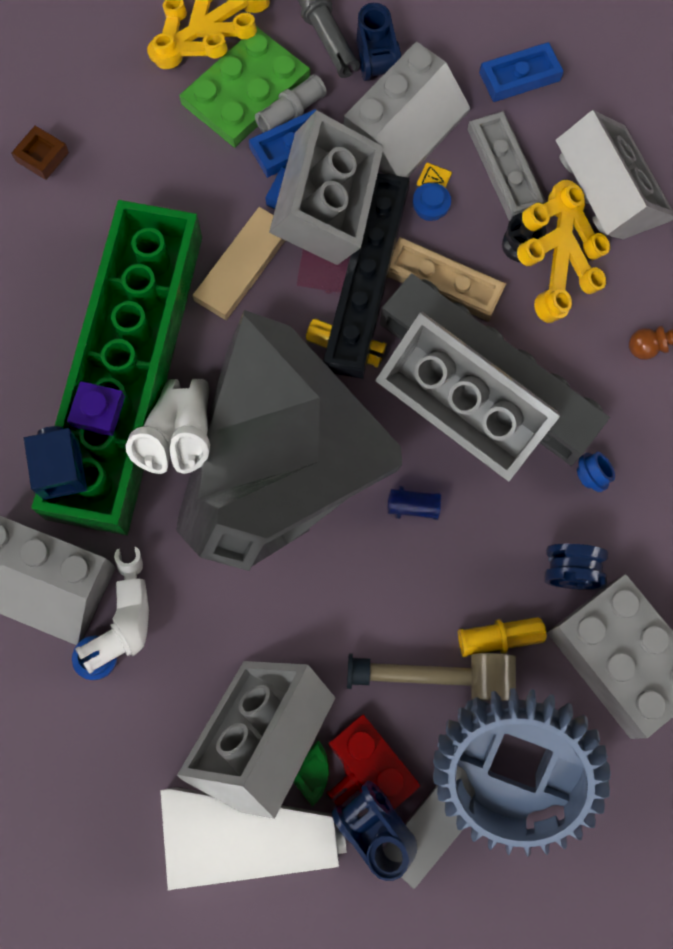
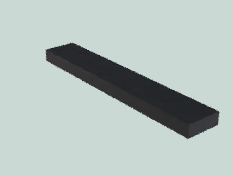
(366, 280)

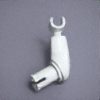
(129, 622)

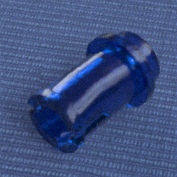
(413, 503)

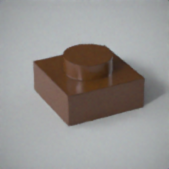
(40, 152)

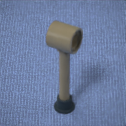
(487, 674)

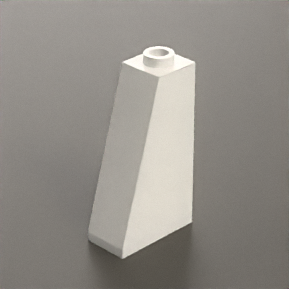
(218, 844)

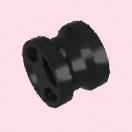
(515, 230)

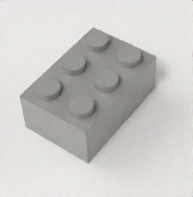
(327, 189)
(622, 655)

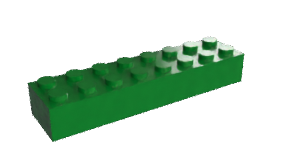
(128, 348)

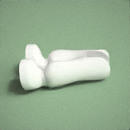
(173, 429)

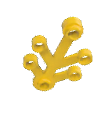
(170, 46)
(567, 204)

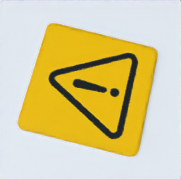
(434, 174)

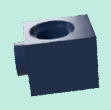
(55, 463)

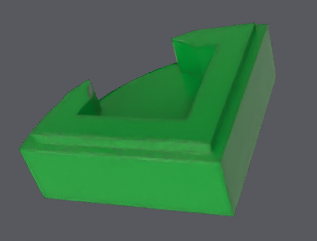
(313, 774)

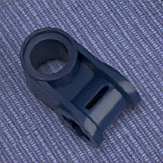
(376, 40)
(373, 829)

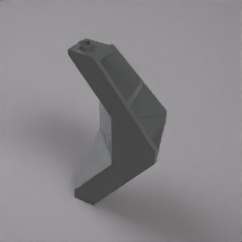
(281, 448)

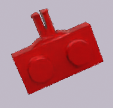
(369, 758)

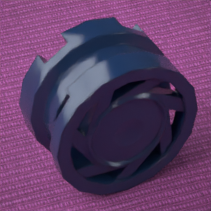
(576, 566)

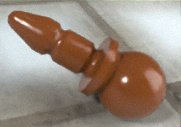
(647, 342)

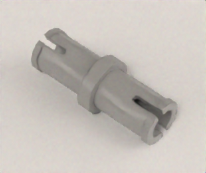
(291, 103)

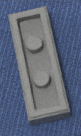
(505, 163)
(432, 832)

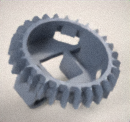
(569, 774)

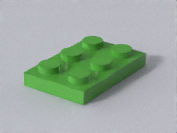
(242, 85)

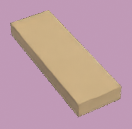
(239, 266)
(454, 280)

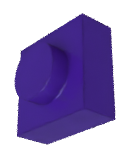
(96, 408)

